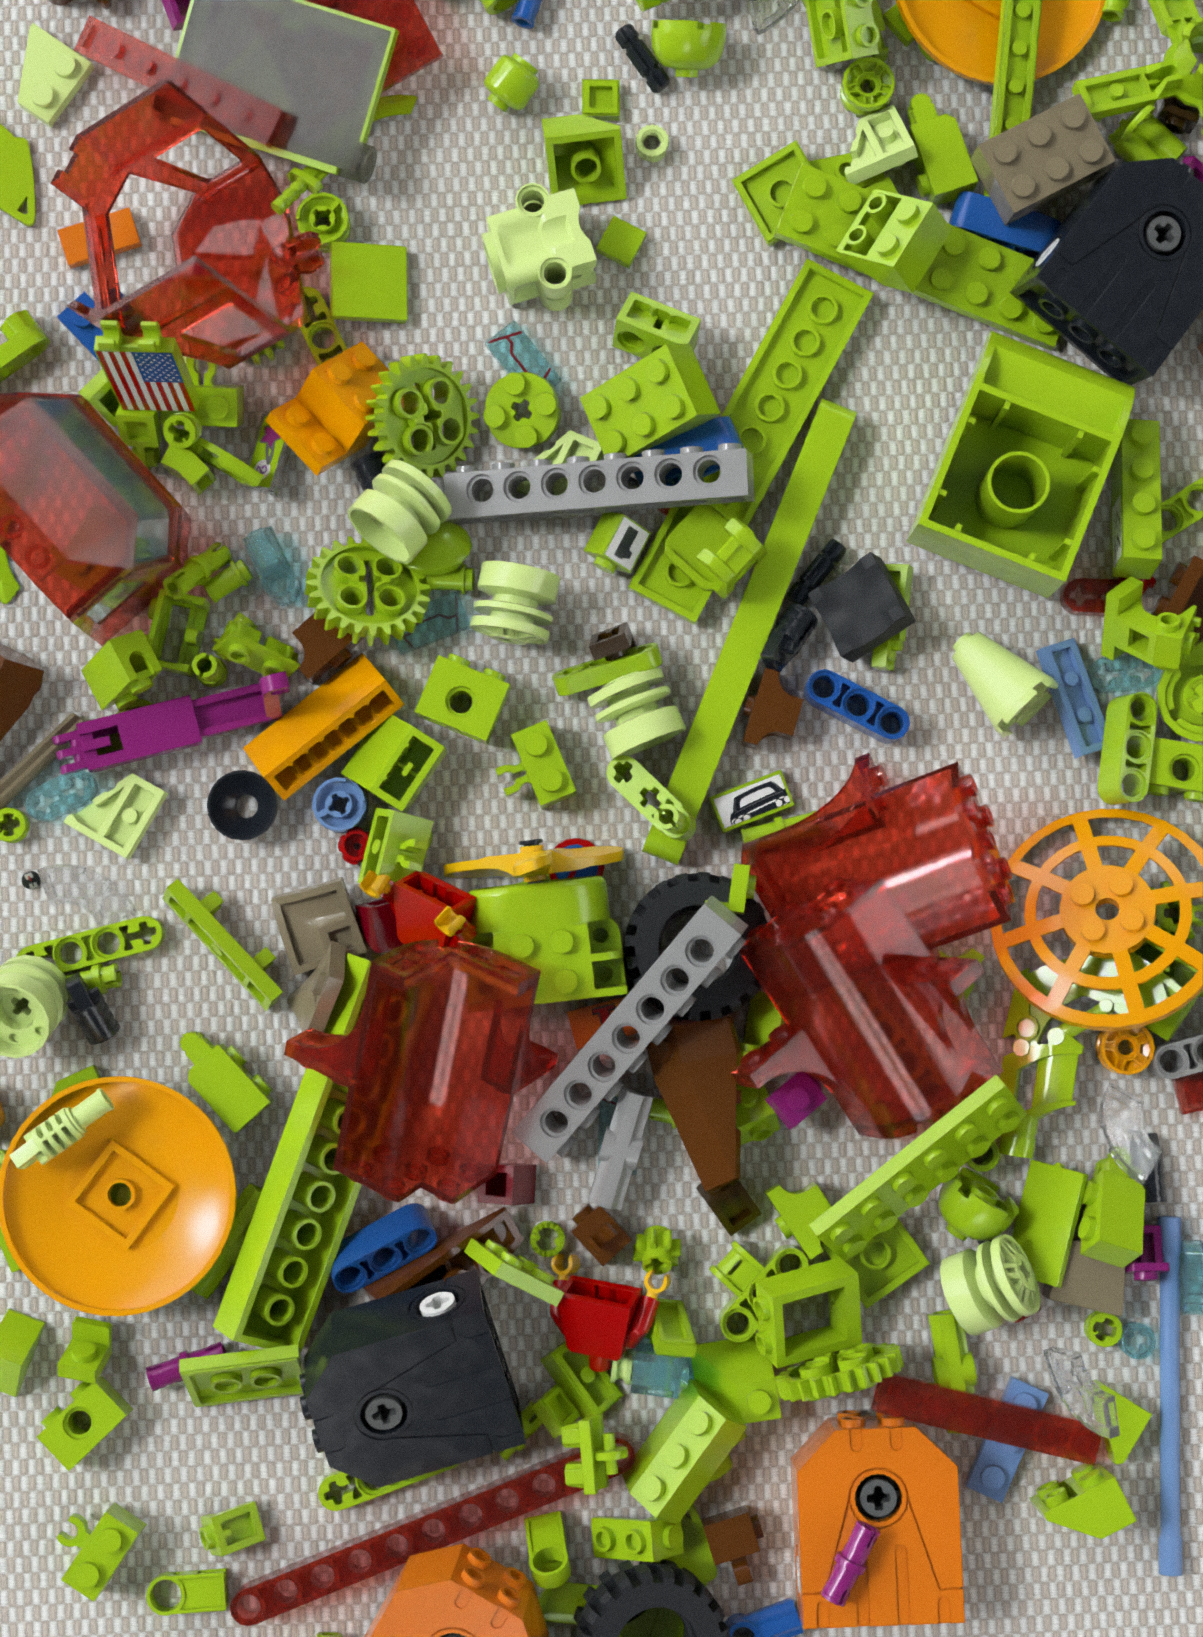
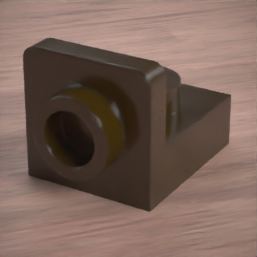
(1178, 116)
(612, 642)
(731, 1206)

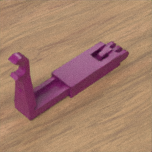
(171, 725)

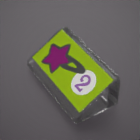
(269, 457)

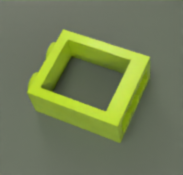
(844, 1312)

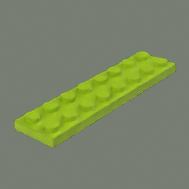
(965, 276)

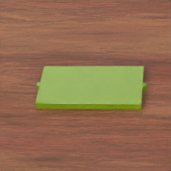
(1049, 1218)

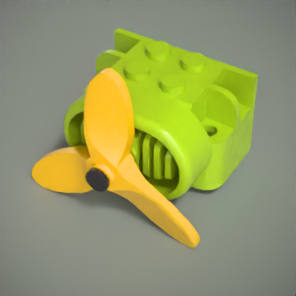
(551, 923)

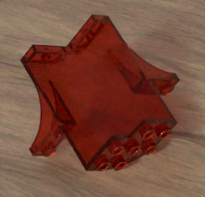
(918, 836)
(866, 1010)
(431, 1068)

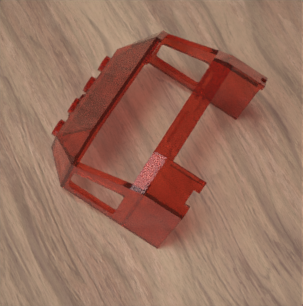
(233, 254)

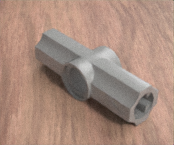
(621, 1148)

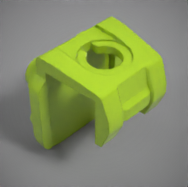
(713, 548)

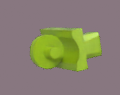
(597, 1451)

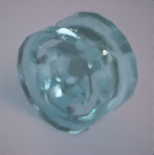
(1145, 1349)

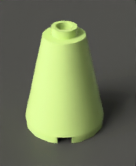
(1001, 681)

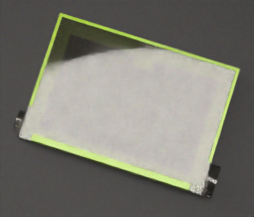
(305, 61)

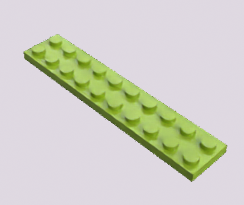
(767, 411)

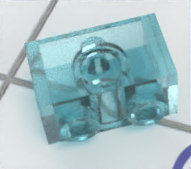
(657, 1373)

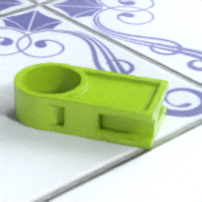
(547, 1543)
(200, 1591)

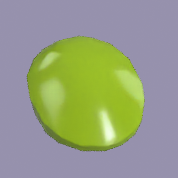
(443, 552)

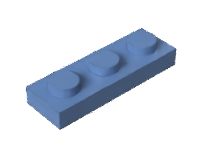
(1074, 697)
(998, 1461)

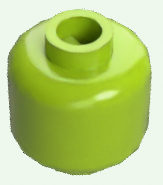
(511, 82)

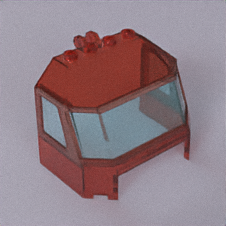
(84, 512)

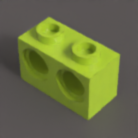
(648, 325)

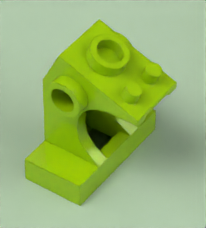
(1126, 620)

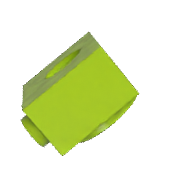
(453, 678)

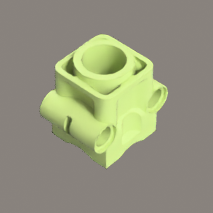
(539, 247)

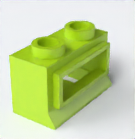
(160, 614)

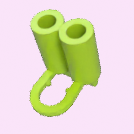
(1145, 138)

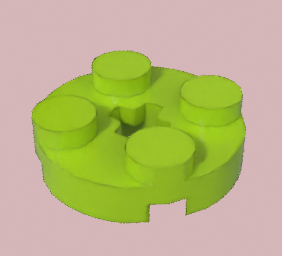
(500, 410)

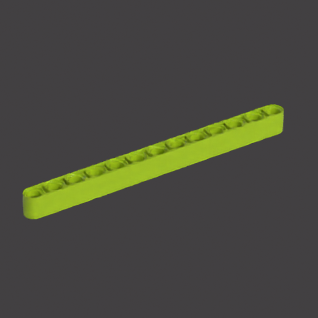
(754, 618)

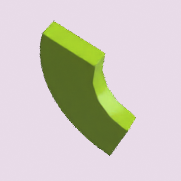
(224, 461)

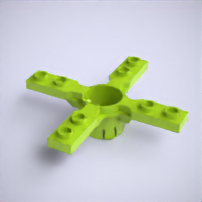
(1144, 85)

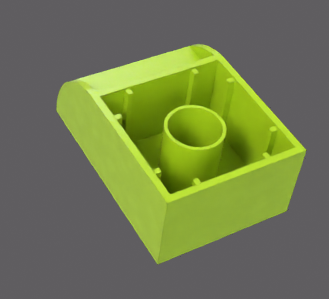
(1023, 465)

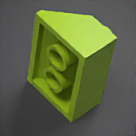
(682, 1453)

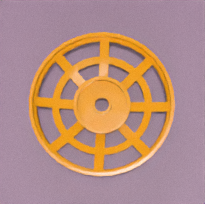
(1102, 937)

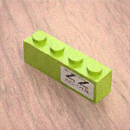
(1136, 501)

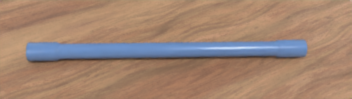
(1170, 1540)

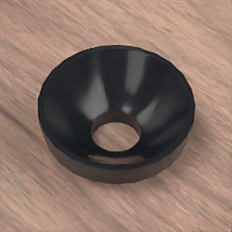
(223, 805)

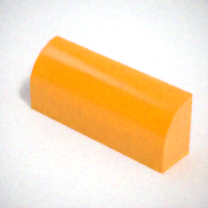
(323, 726)

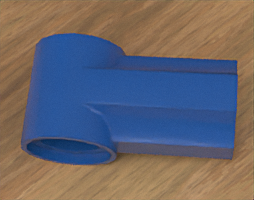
(770, 1621)

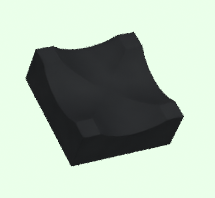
(862, 607)

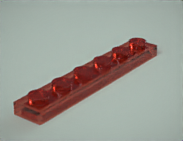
(150, 65)
(986, 1418)

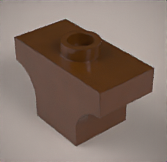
(322, 648)
(770, 711)

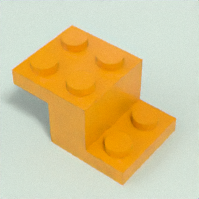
(330, 409)

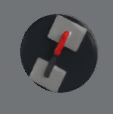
(31, 880)

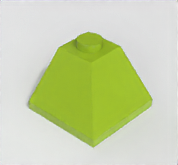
(585, 157)
(738, 1378)

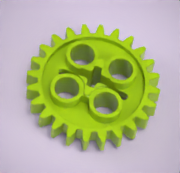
(422, 414)
(340, 594)
(839, 1372)

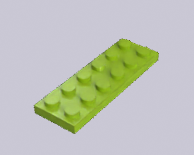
(919, 1169)

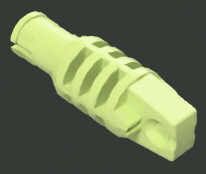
(61, 1130)

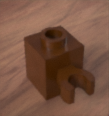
(599, 1233)
(732, 1538)

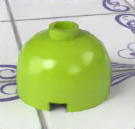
(688, 45)
(974, 1208)

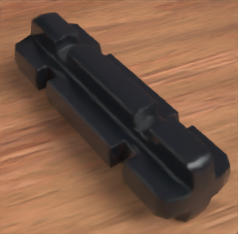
(642, 58)
(816, 572)

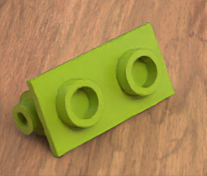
(243, 647)

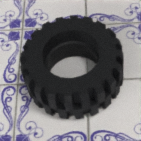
(655, 913)
(644, 1588)

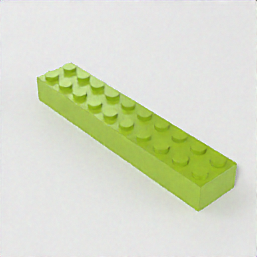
(299, 1208)

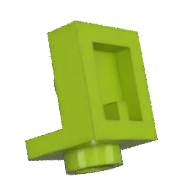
(87, 1350)
(231, 1529)

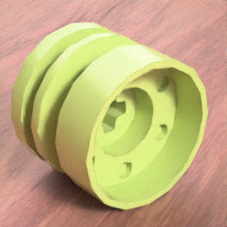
(399, 511)
(516, 596)
(636, 713)
(30, 1004)
(990, 1285)

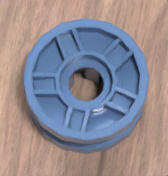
(324, 801)

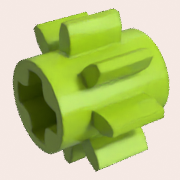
(657, 1249)

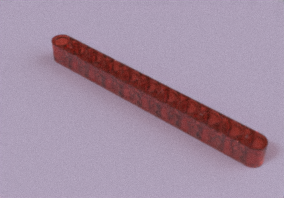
(412, 1528)

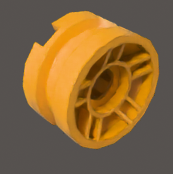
(1130, 1063)

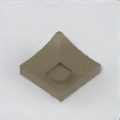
(313, 919)
(317, 995)

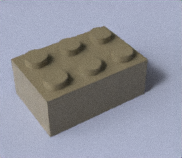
(1042, 159)

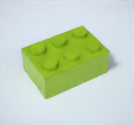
(650, 401)

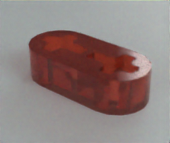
(1087, 586)

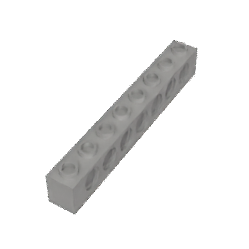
(732, 486)
(539, 1127)

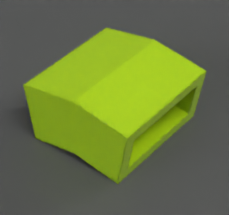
(188, 467)

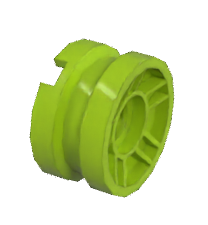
(879, 79)
(327, 206)

